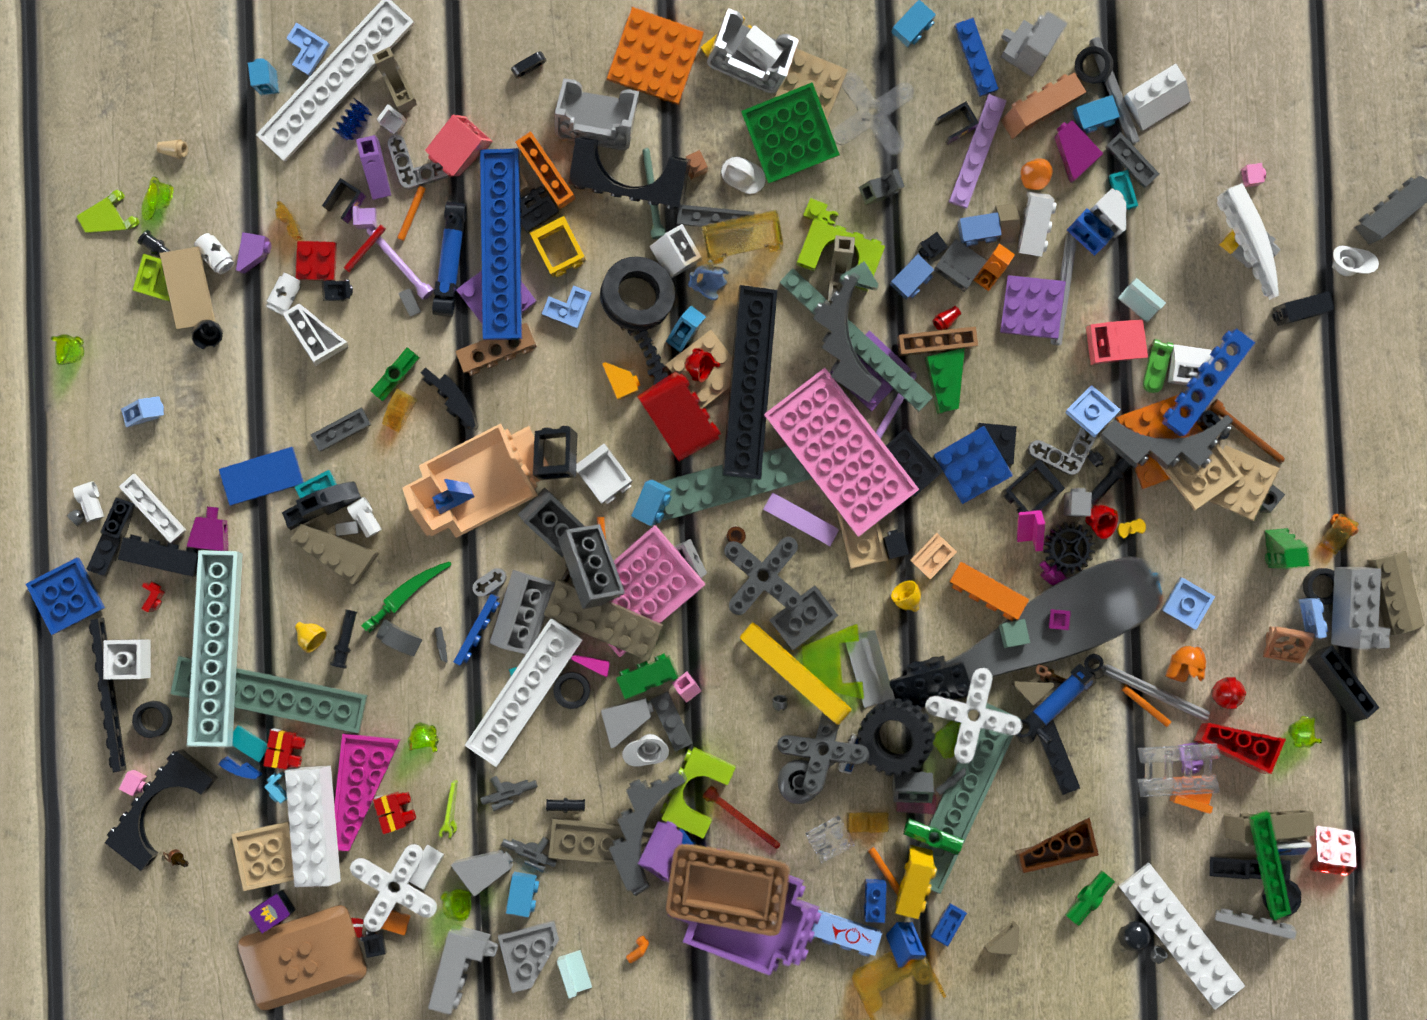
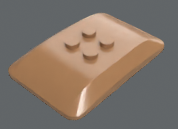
(727, 889)
(302, 957)

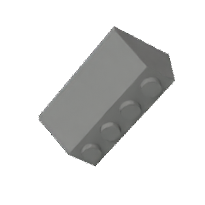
(522, 612)

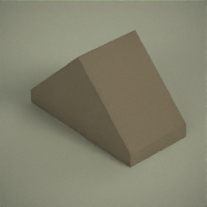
(1009, 223)
(1032, 690)
(1006, 941)

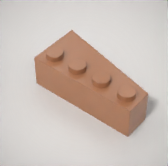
(1042, 104)

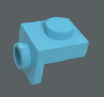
(276, 792)

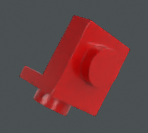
(154, 599)

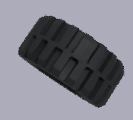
(917, 724)

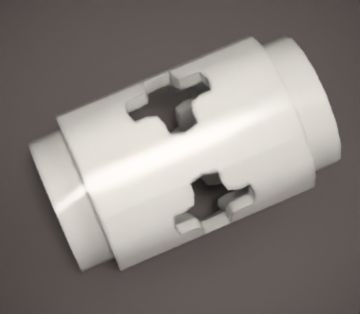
(214, 253)
(287, 284)

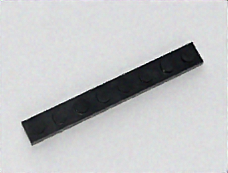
(108, 703)

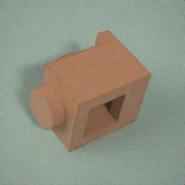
(698, 165)

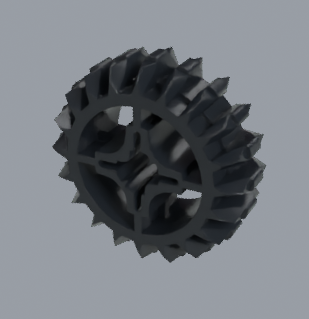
(1062, 553)

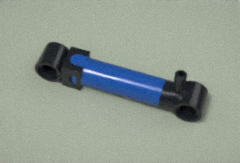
(445, 286)
(1081, 679)

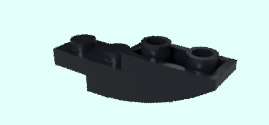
(457, 401)
(320, 502)
(112, 532)

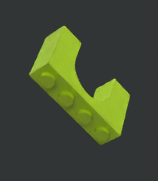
(822, 234)
(698, 764)

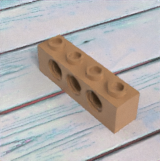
(937, 341)
(467, 354)

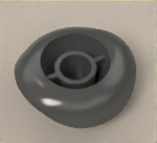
(791, 782)

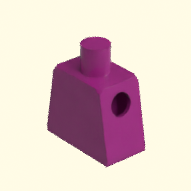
(209, 532)

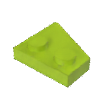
(151, 278)

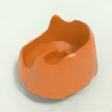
(1036, 174)

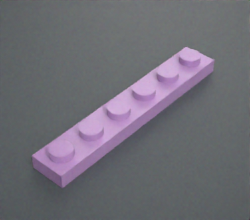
(977, 151)

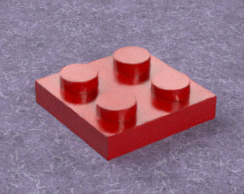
(316, 260)

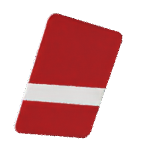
(358, 926)

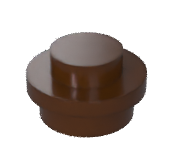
(736, 534)

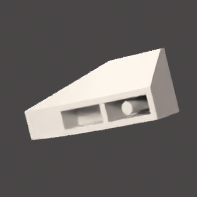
(1251, 236)

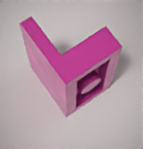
(1031, 528)

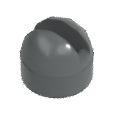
(75, 517)
(780, 702)
(1158, 955)

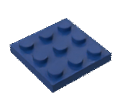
(973, 465)
(65, 596)

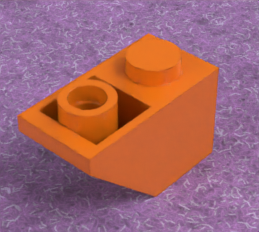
(994, 267)

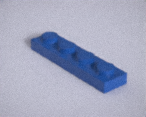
(976, 57)
(481, 623)

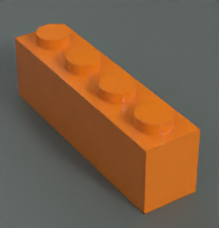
(545, 170)
(988, 590)

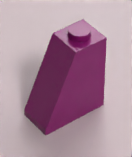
(1075, 150)

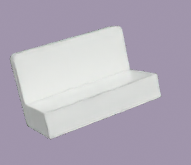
(760, 48)

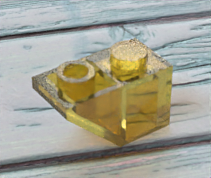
(398, 410)

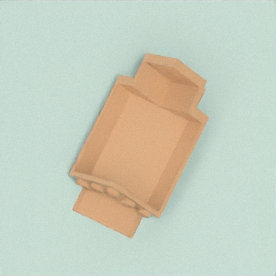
(498, 474)

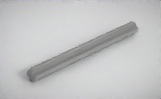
(1113, 89)
(1066, 274)
(1157, 693)

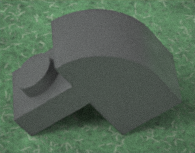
(882, 187)
(398, 638)

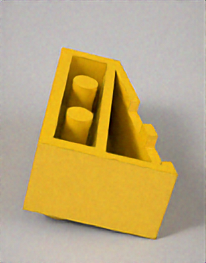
(915, 882)

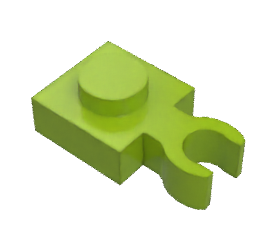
(817, 209)

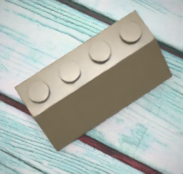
(1398, 594)

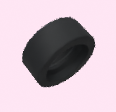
(1082, 56)
(1308, 581)
(586, 690)
(137, 719)

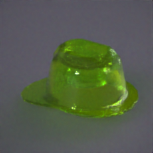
(157, 197)

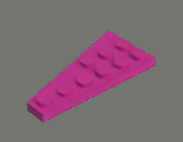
(360, 773)

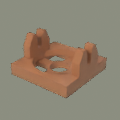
(1305, 642)

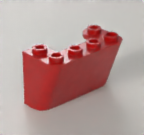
(679, 416)

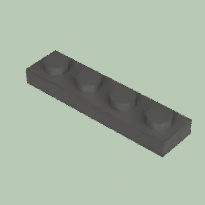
(703, 216)

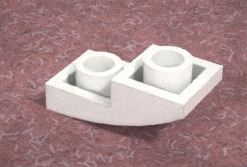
(426, 867)

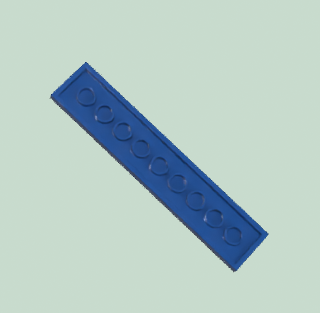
(501, 244)

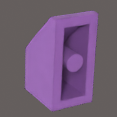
(252, 251)

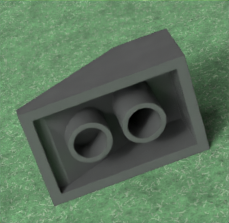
(549, 518)

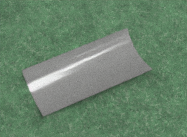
(870, 668)

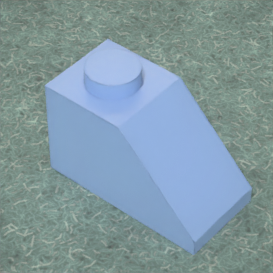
(142, 411)

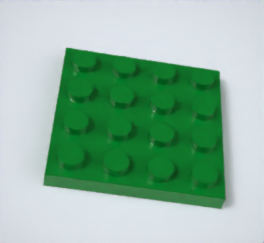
(790, 133)

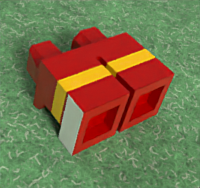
(282, 748)
(397, 819)

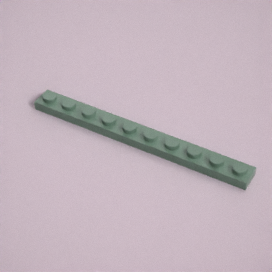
(863, 346)

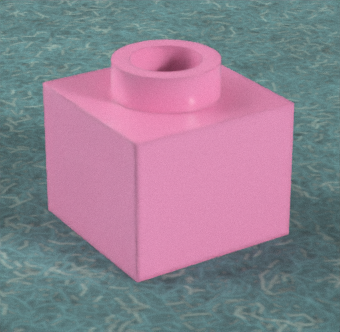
(1253, 175)
(686, 687)
(133, 783)

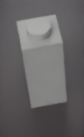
(625, 719)
(482, 870)

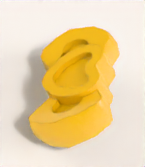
(1127, 528)

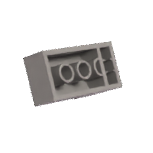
(1032, 43)
(1357, 609)
(459, 950)

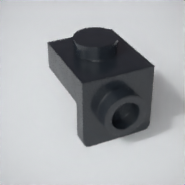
(337, 290)
(374, 943)

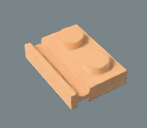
(933, 556)

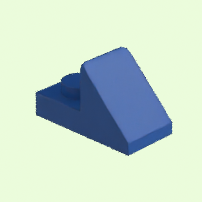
(457, 493)

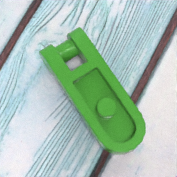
(1157, 366)

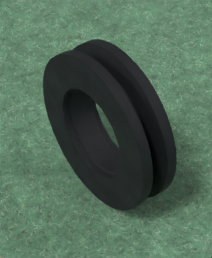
(648, 271)

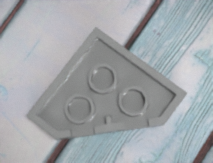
(527, 952)

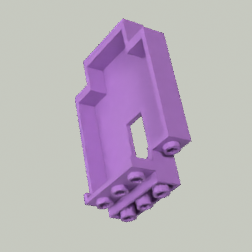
(760, 950)

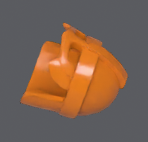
(1187, 661)

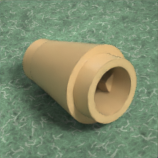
(173, 148)

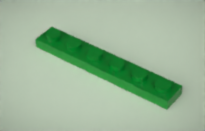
(1270, 865)

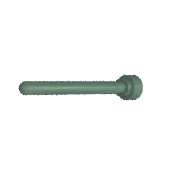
(657, 229)

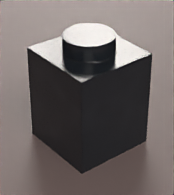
(895, 544)

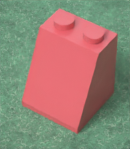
(457, 145)

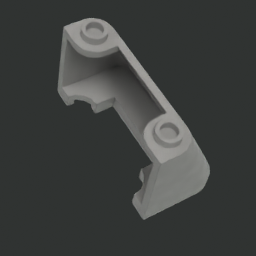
(730, 61)
(595, 116)

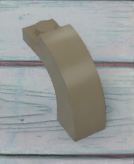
(395, 80)
(840, 263)

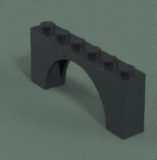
(590, 173)
(129, 836)

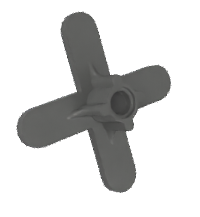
(773, 585)
(815, 748)

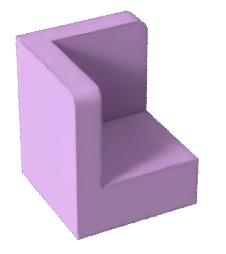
(364, 217)

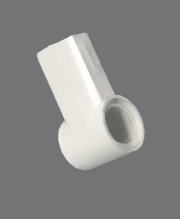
(88, 496)
(362, 513)

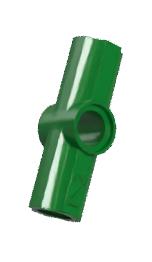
(386, 384)
(944, 841)
(1090, 898)

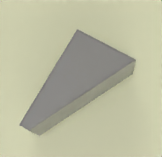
(409, 302)
(347, 528)

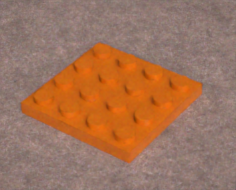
(655, 55)
(1148, 422)

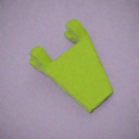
(105, 217)
(449, 820)

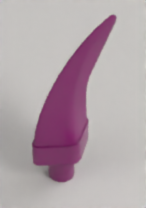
(1050, 574)

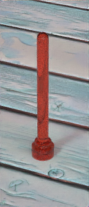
(712, 795)

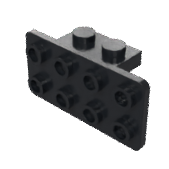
(931, 679)

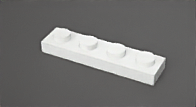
(152, 508)

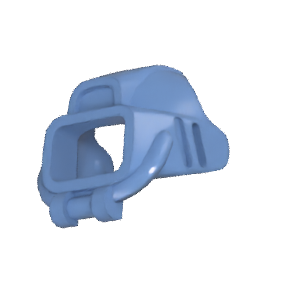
(711, 281)

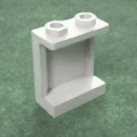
(603, 474)

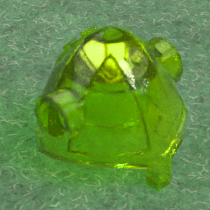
(68, 347)
(1303, 732)
(423, 736)
(455, 903)

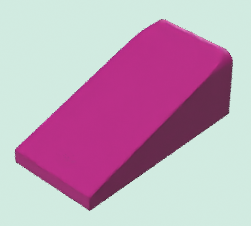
(597, 665)

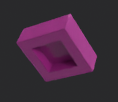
(1060, 619)

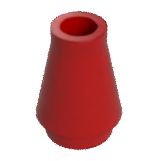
(945, 319)

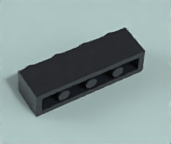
(159, 556)
(1343, 683)

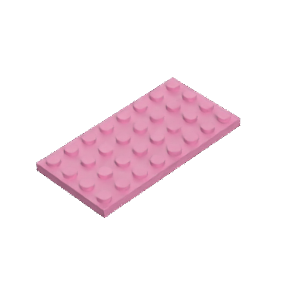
(841, 452)

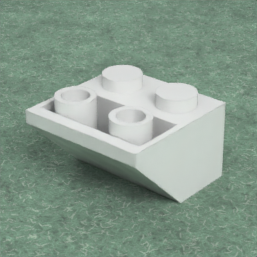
(676, 251)
(1185, 364)

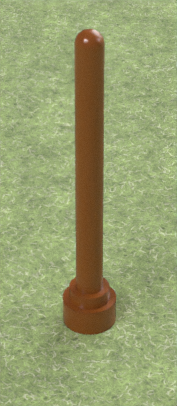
(1218, 408)

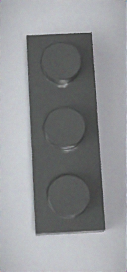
(1132, 160)
(340, 429)
(671, 721)

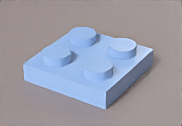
(1092, 411)
(1188, 603)
(1312, 616)

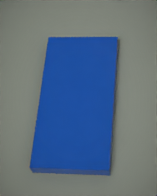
(261, 476)

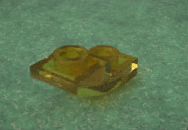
(286, 216)
(1338, 534)
(867, 822)

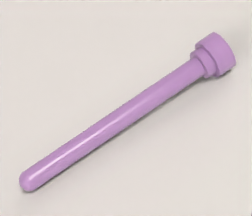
(423, 290)
(891, 412)

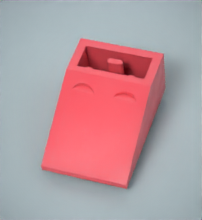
(1116, 341)

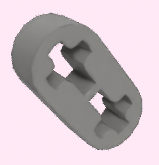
(492, 585)

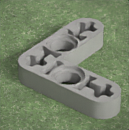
(415, 173)
(1071, 456)

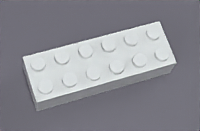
(312, 826)

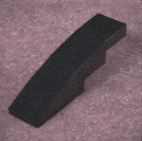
(1242, 867)

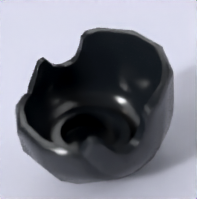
(207, 334)
(1134, 936)

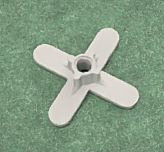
(970, 729)
(387, 897)

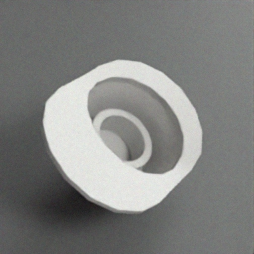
(743, 175)
(1353, 260)
(646, 751)

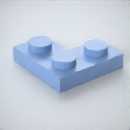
(312, 48)
(570, 312)

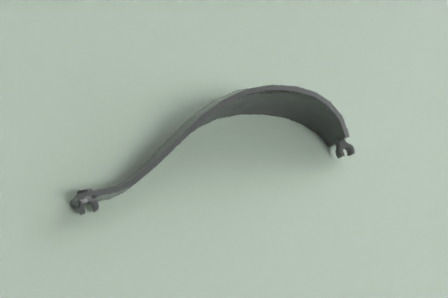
(1102, 606)

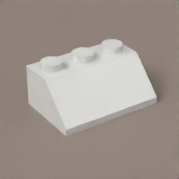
(1158, 97)

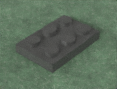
(807, 620)

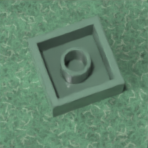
(1014, 633)

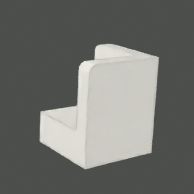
(391, 120)

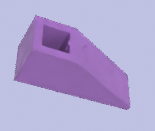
(374, 166)

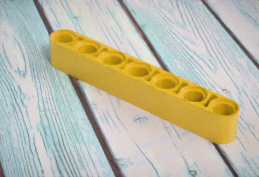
(795, 673)

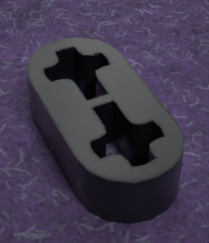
(528, 64)
(1212, 420)

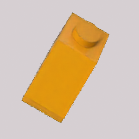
(621, 381)

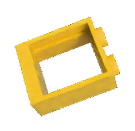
(550, 229)

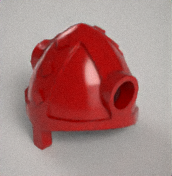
(700, 364)
(1102, 522)
(1228, 693)

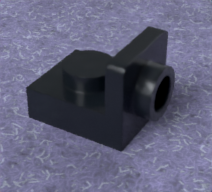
(932, 246)

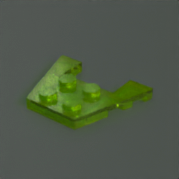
(824, 661)

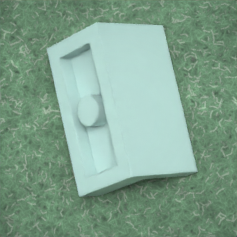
(1141, 300)
(574, 973)

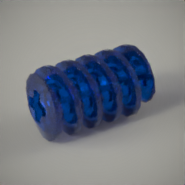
(352, 120)

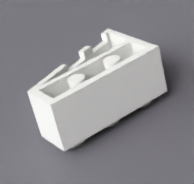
(1036, 224)
(314, 336)

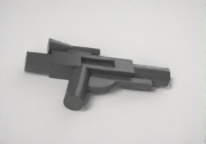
(506, 790)
(533, 851)

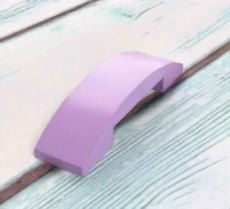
(801, 519)

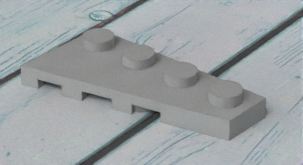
(1263, 924)

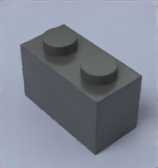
(913, 787)

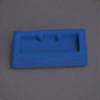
(948, 924)

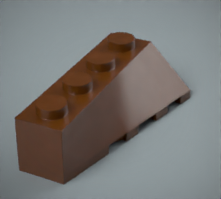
(1064, 847)

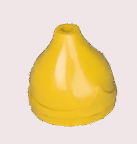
(907, 596)
(310, 636)

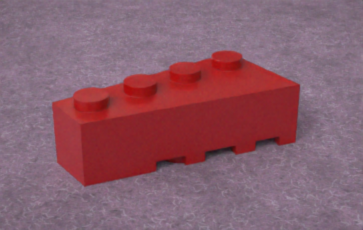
(1246, 747)

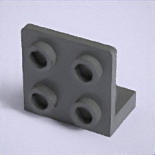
(960, 265)

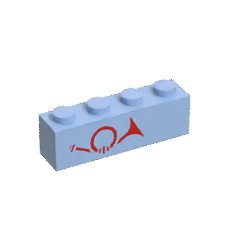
(847, 934)

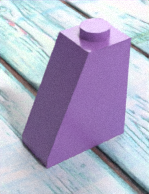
(659, 850)

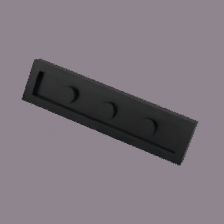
(1059, 760)

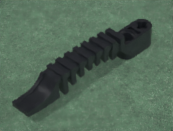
(655, 360)

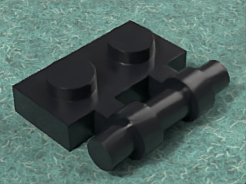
(537, 213)

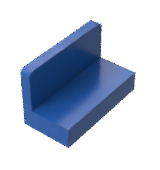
(905, 943)

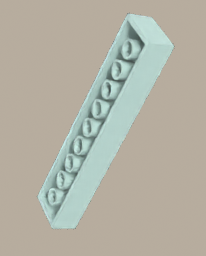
(215, 648)

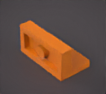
(1195, 801)

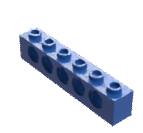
(1241, 345)

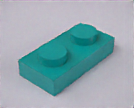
(316, 483)

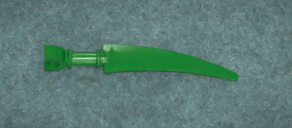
(402, 593)

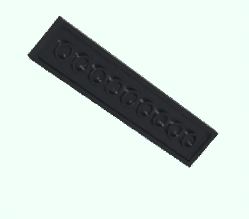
(749, 382)

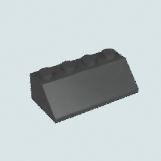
(1394, 211)
(591, 566)

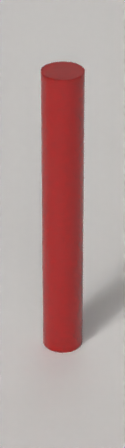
(364, 248)

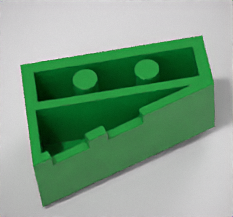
(946, 379)
(1285, 550)
(647, 675)

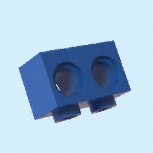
(1090, 231)
(875, 900)

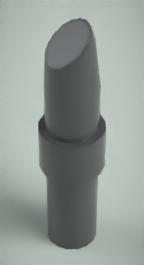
(441, 644)
(951, 781)

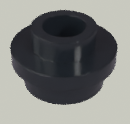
(1096, 458)

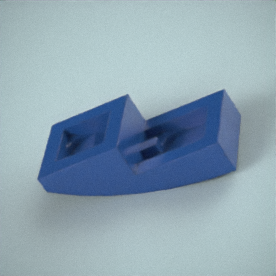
(245, 770)

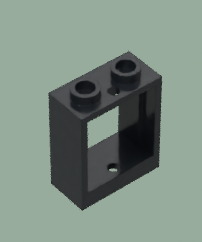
(1302, 308)
(557, 471)
(1046, 475)

